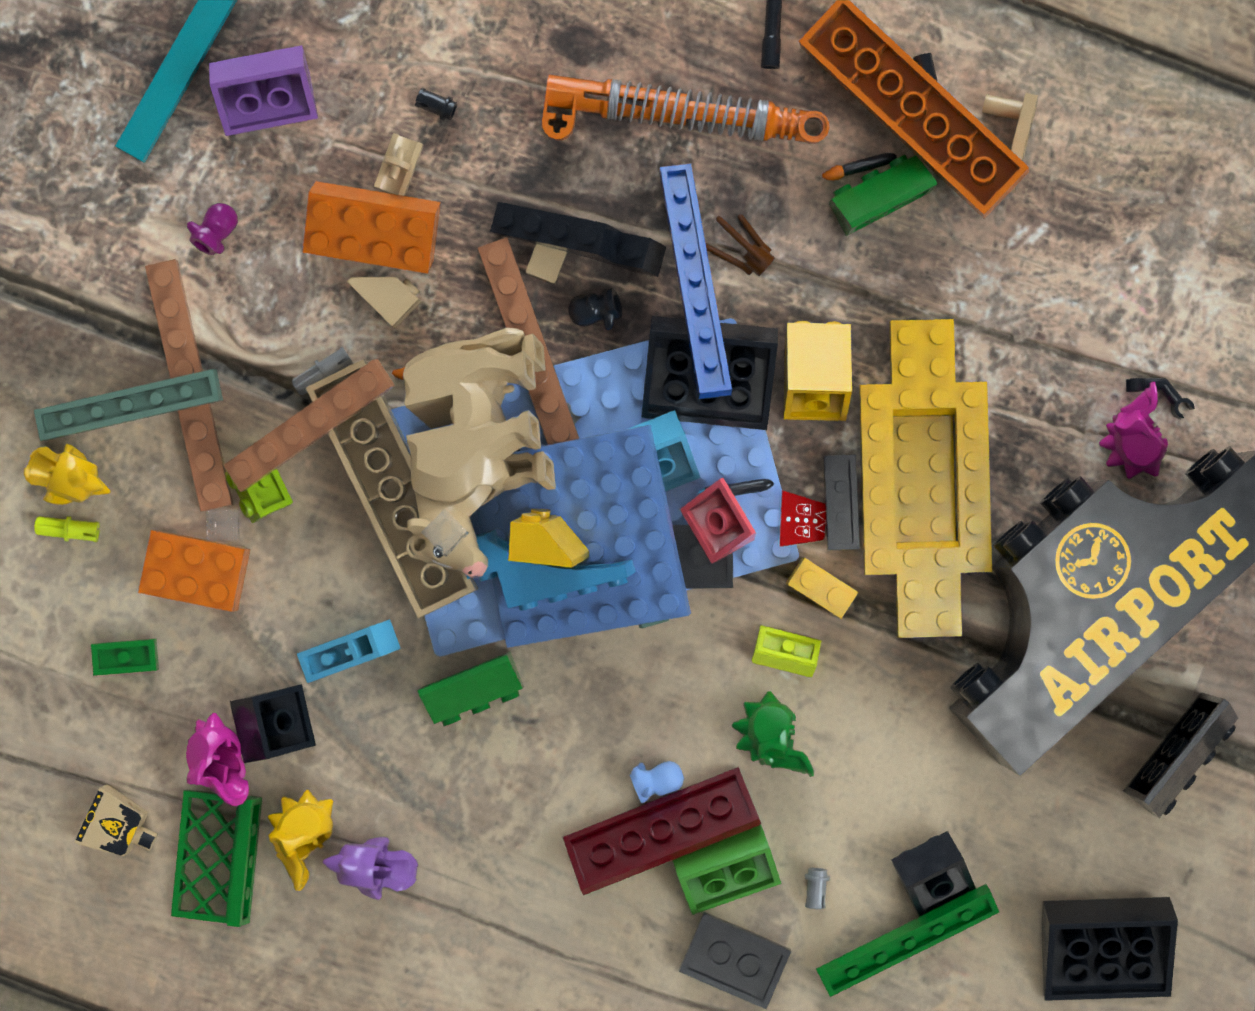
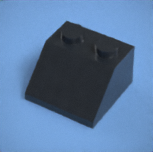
(272, 723)
(933, 873)

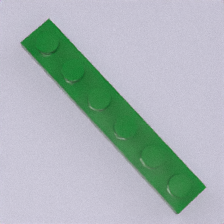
(908, 940)

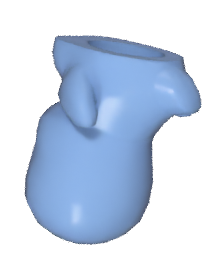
(660, 780)

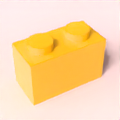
(821, 588)

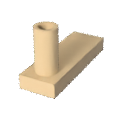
(1016, 110)

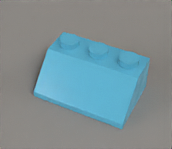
(672, 450)

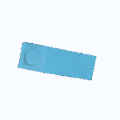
(348, 651)

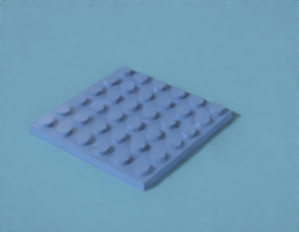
(619, 510)

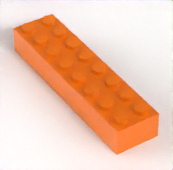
(914, 106)

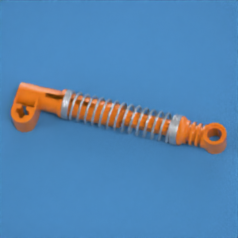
(673, 109)

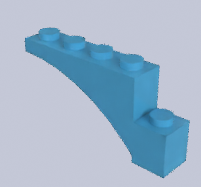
(529, 582)

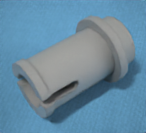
(816, 888)

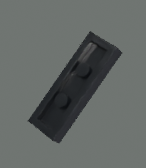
(841, 502)

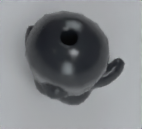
(591, 308)

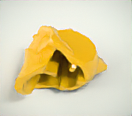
(65, 475)
(300, 831)

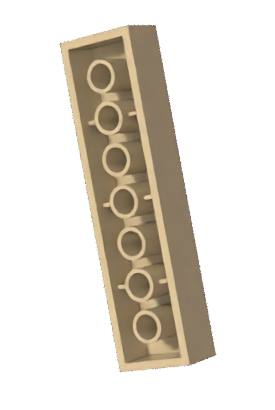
(380, 471)

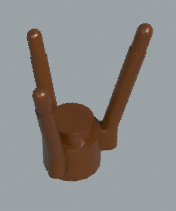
(757, 256)

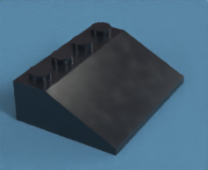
(672, 381)
(1182, 754)
(1108, 948)

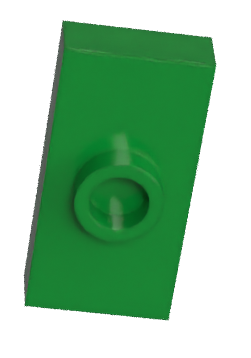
(124, 657)

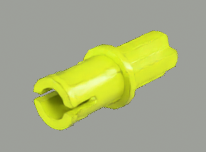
(67, 528)

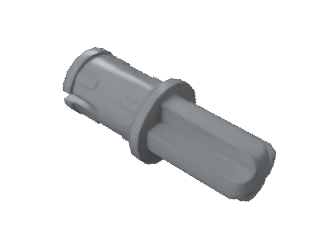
(322, 369)

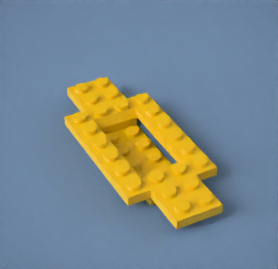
(912, 478)

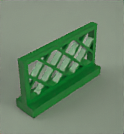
(241, 866)

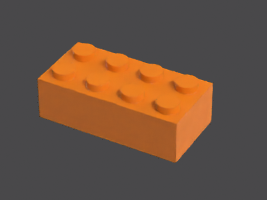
(371, 227)

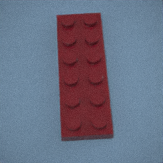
(661, 831)

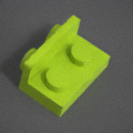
(263, 497)

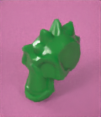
(768, 735)

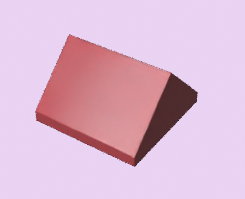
(718, 521)

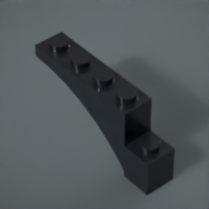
(579, 237)

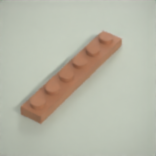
(309, 425)

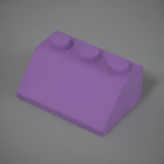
(263, 90)

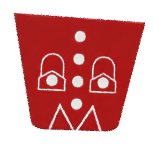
(801, 520)

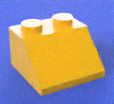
(544, 540)

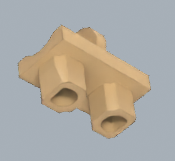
(398, 165)

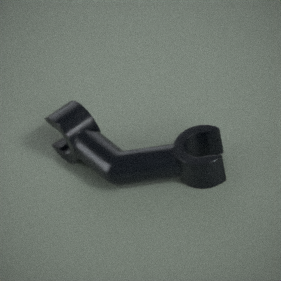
(1167, 390)

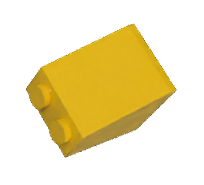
(817, 371)

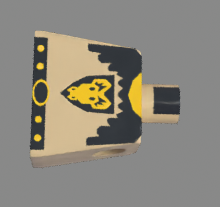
(115, 824)

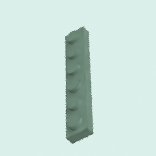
(128, 405)

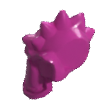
(1134, 438)
(216, 761)

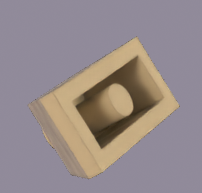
(388, 296)

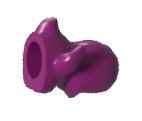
(215, 227)

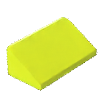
(786, 651)

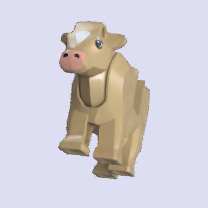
(474, 457)

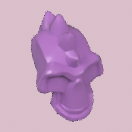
(373, 867)

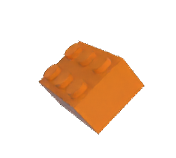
(194, 570)

